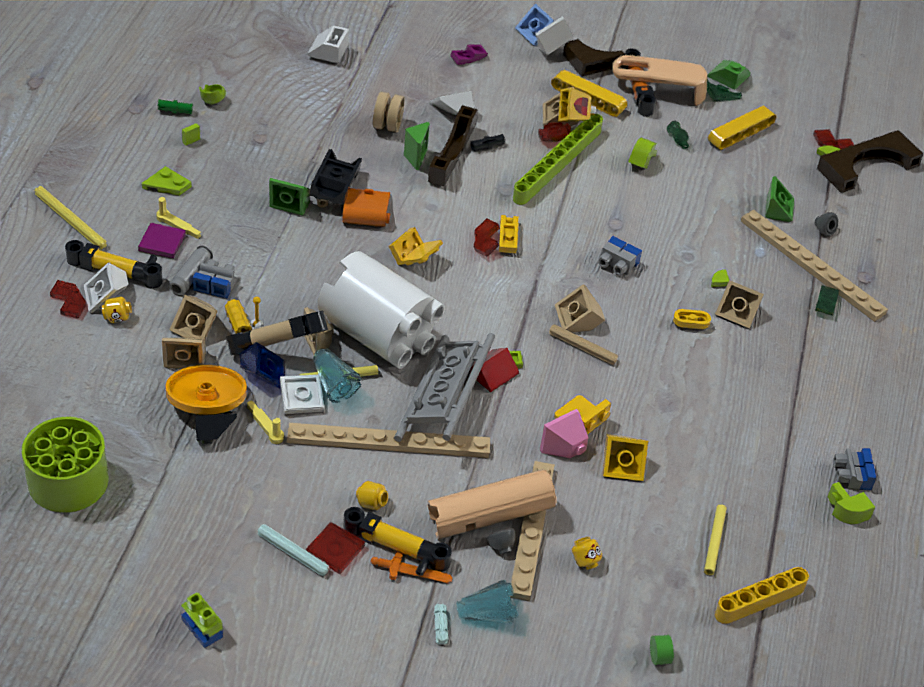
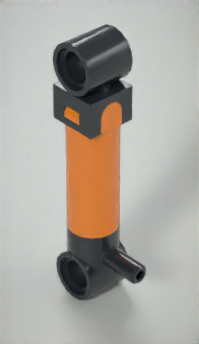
(643, 93)

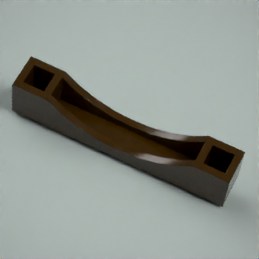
(444, 163)

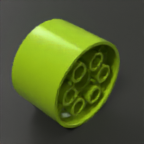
(51, 452)

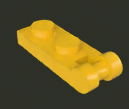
(508, 234)

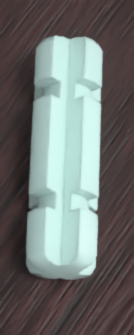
(441, 624)

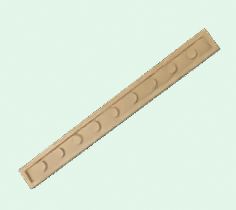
(814, 265)
(384, 440)

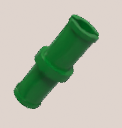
(175, 106)

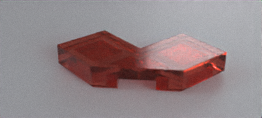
(826, 138)
(483, 243)
(74, 301)

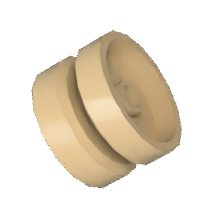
(388, 111)

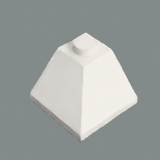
(453, 102)
(104, 285)

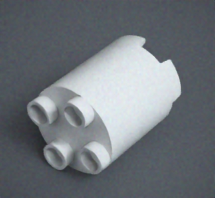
(381, 309)

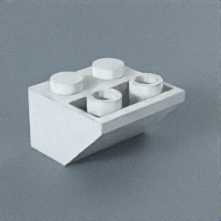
(330, 44)

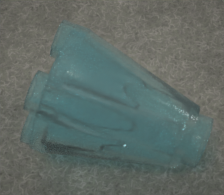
(489, 604)

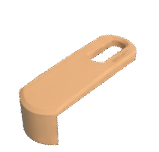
(664, 72)

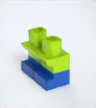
(202, 620)

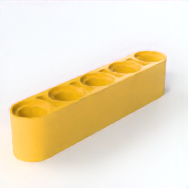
(600, 97)
(742, 127)
(761, 595)

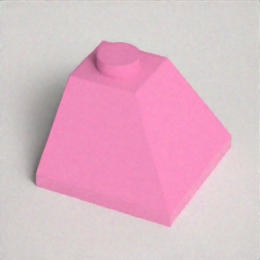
(565, 436)

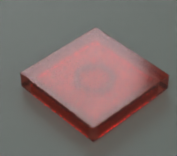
(336, 547)

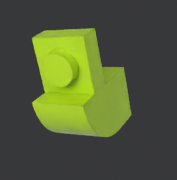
(642, 152)
(850, 509)

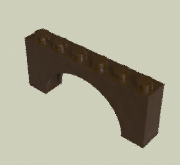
(892, 147)

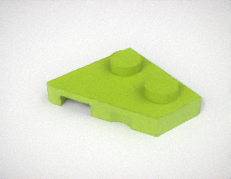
(167, 182)

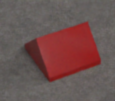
(497, 369)

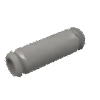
(184, 277)

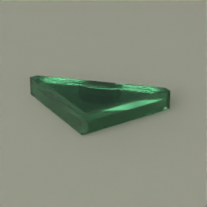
(721, 93)

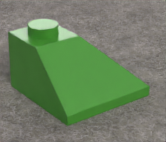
(729, 74)

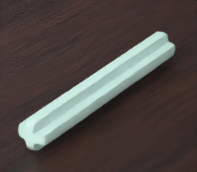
(293, 550)

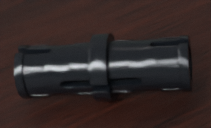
(487, 142)

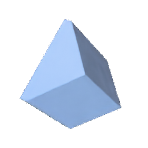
(533, 22)

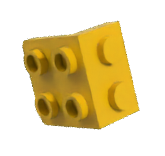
(411, 249)
(591, 415)

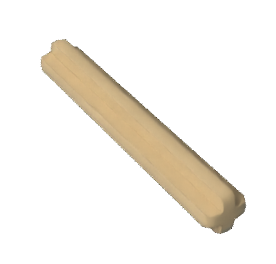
(583, 344)

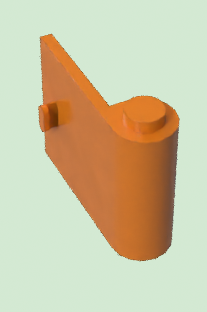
(366, 207)

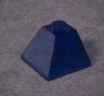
(263, 364)

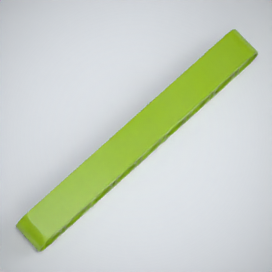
(557, 159)

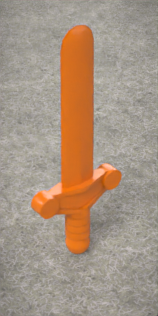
(395, 566)

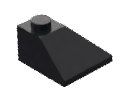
(213, 426)

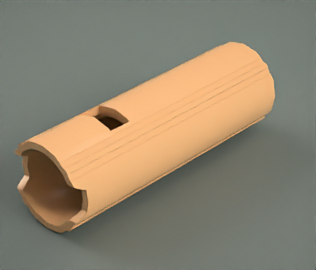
(492, 503)

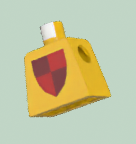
(575, 106)

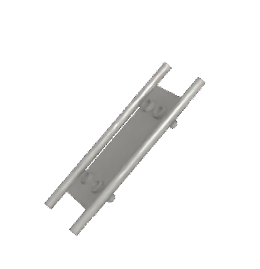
(442, 383)

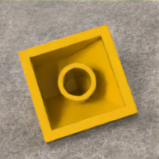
(625, 457)

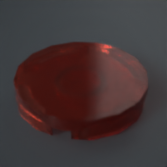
(554, 132)

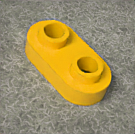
(691, 319)

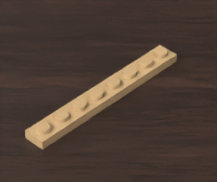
(529, 547)

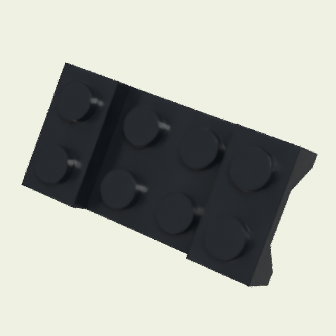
(334, 178)

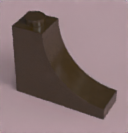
(587, 59)

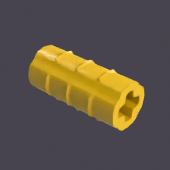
(237, 316)

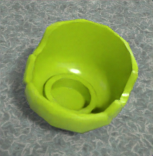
(212, 93)

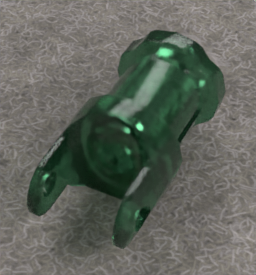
(679, 135)

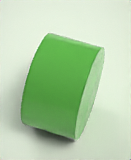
(661, 649)

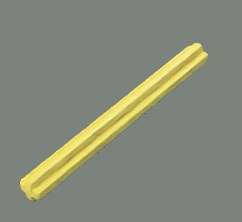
(70, 217)

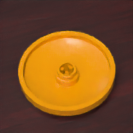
(206, 389)

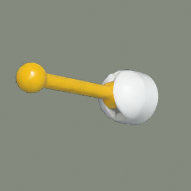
(256, 322)

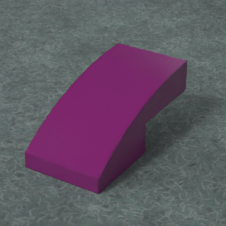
(471, 54)

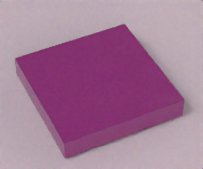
(161, 240)

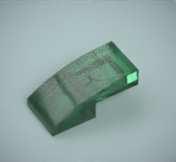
(827, 300)

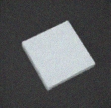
(301, 394)

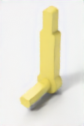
(165, 216)
(271, 428)

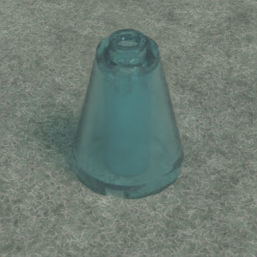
(336, 376)

